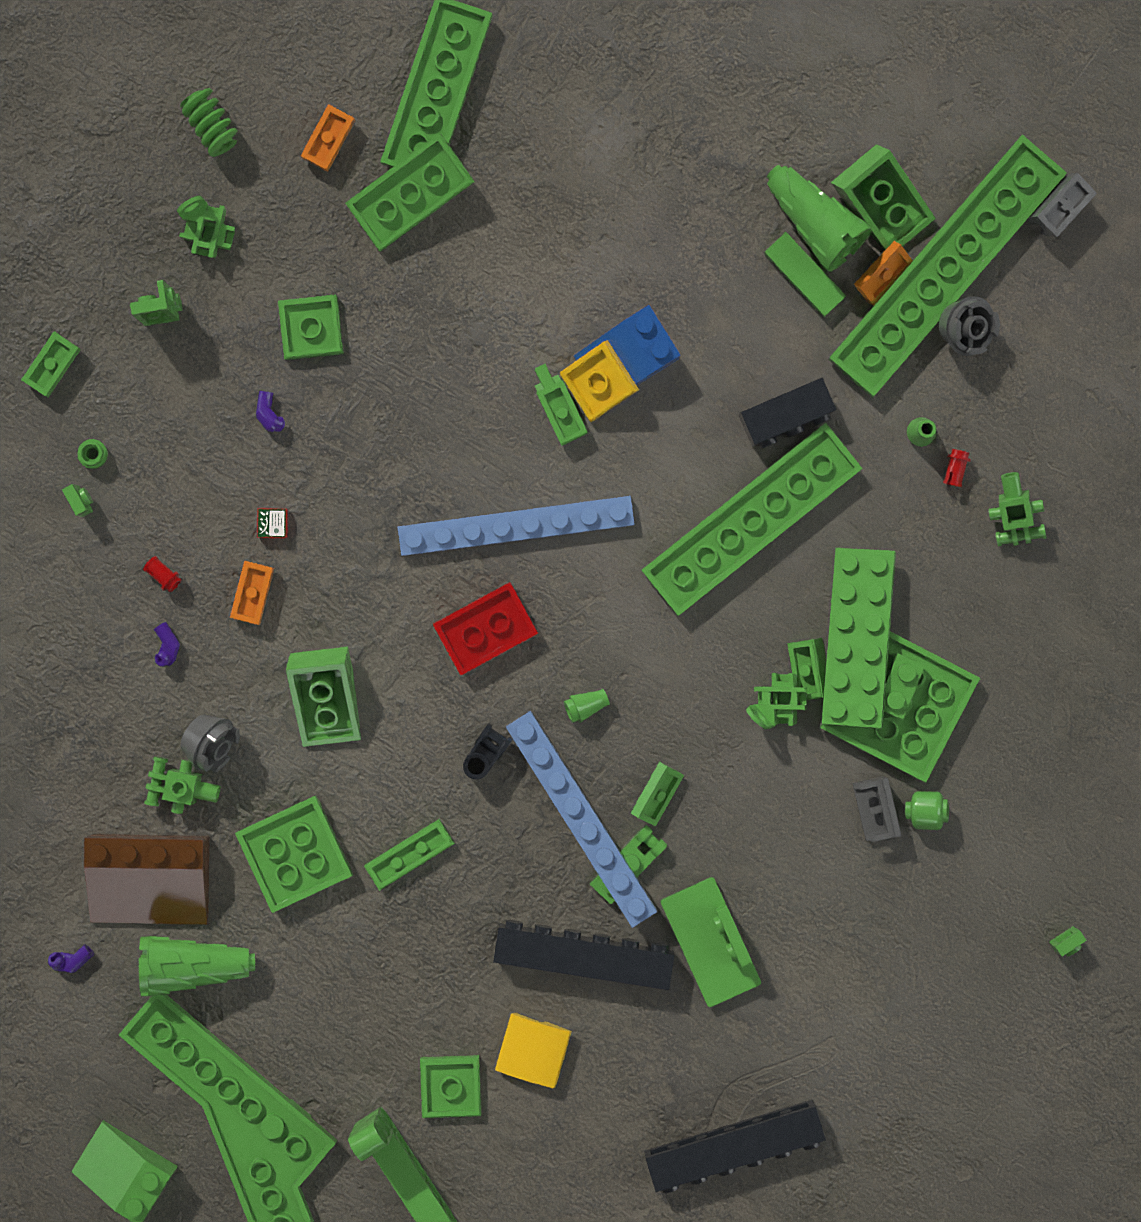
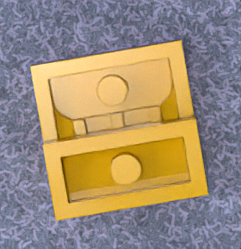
(533, 1050)

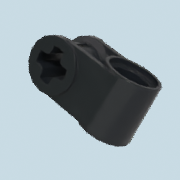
(486, 751)

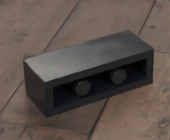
(788, 413)

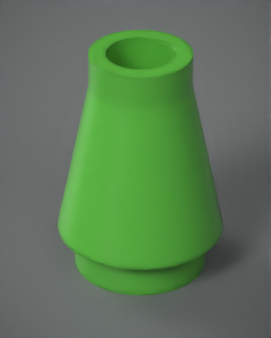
(915, 434)
(584, 705)

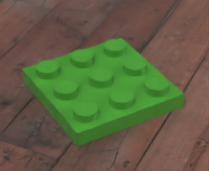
(294, 854)

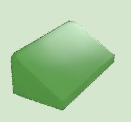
(809, 665)

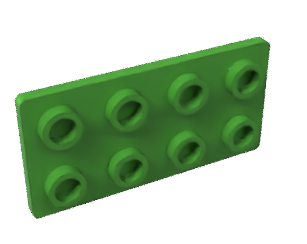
(710, 942)

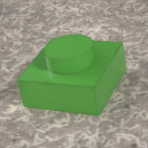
(78, 499)
(1068, 942)

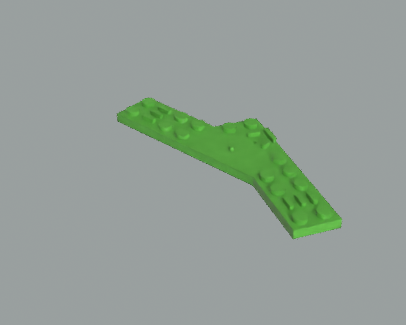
(259, 1131)

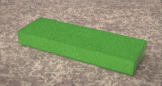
(804, 274)
(409, 854)

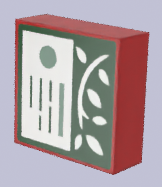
(272, 523)

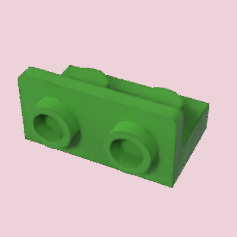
(159, 310)

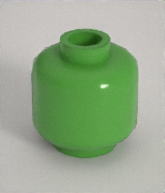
(927, 810)

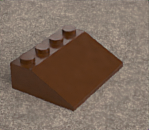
(147, 878)

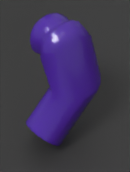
(266, 415)
(169, 647)
(70, 962)

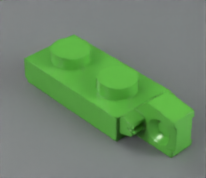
(559, 407)

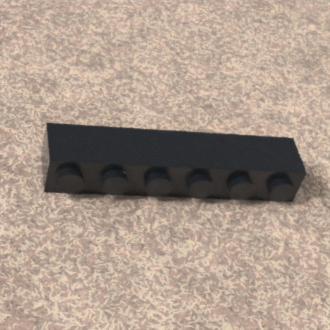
(583, 955)
(734, 1146)

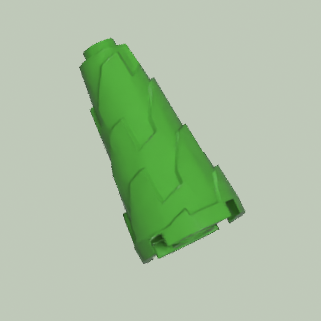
(819, 220)
(187, 964)

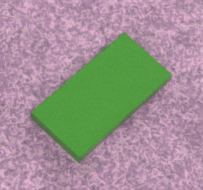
(410, 192)

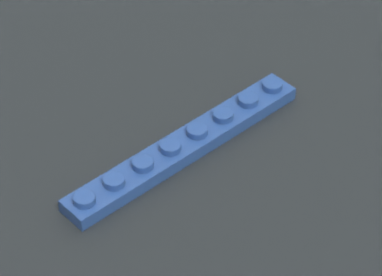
(516, 525)
(581, 819)

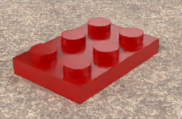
(485, 628)

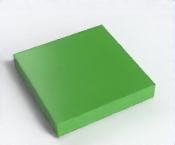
(310, 327)
(450, 1086)

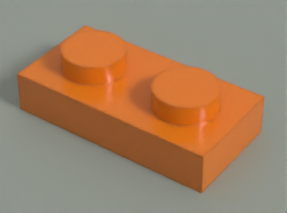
(328, 138)
(883, 273)
(252, 592)

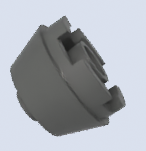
(969, 325)
(209, 741)

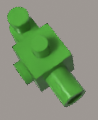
(1017, 512)
(180, 786)

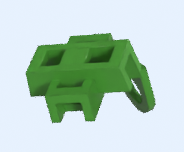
(214, 234)
(784, 693)

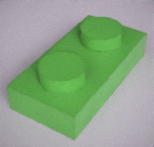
(51, 364)
(901, 684)
(657, 794)

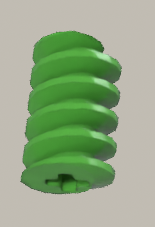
(208, 122)

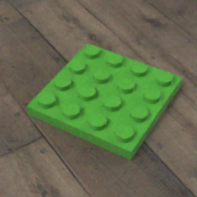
(934, 710)

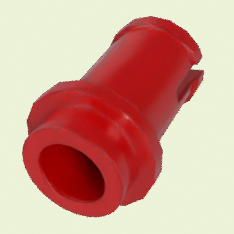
(956, 467)
(162, 574)

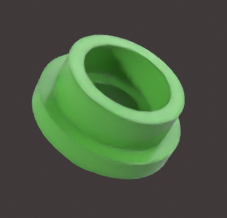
(83, 453)

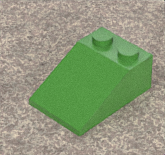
(883, 197)
(324, 696)
(123, 1172)

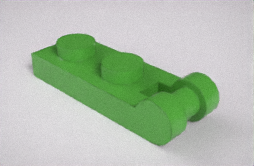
(634, 857)

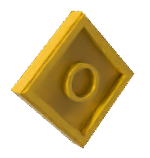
(599, 381)

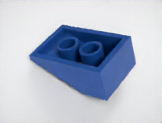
(640, 345)

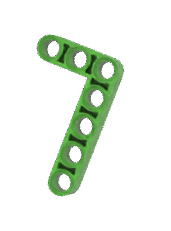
(379, 1137)

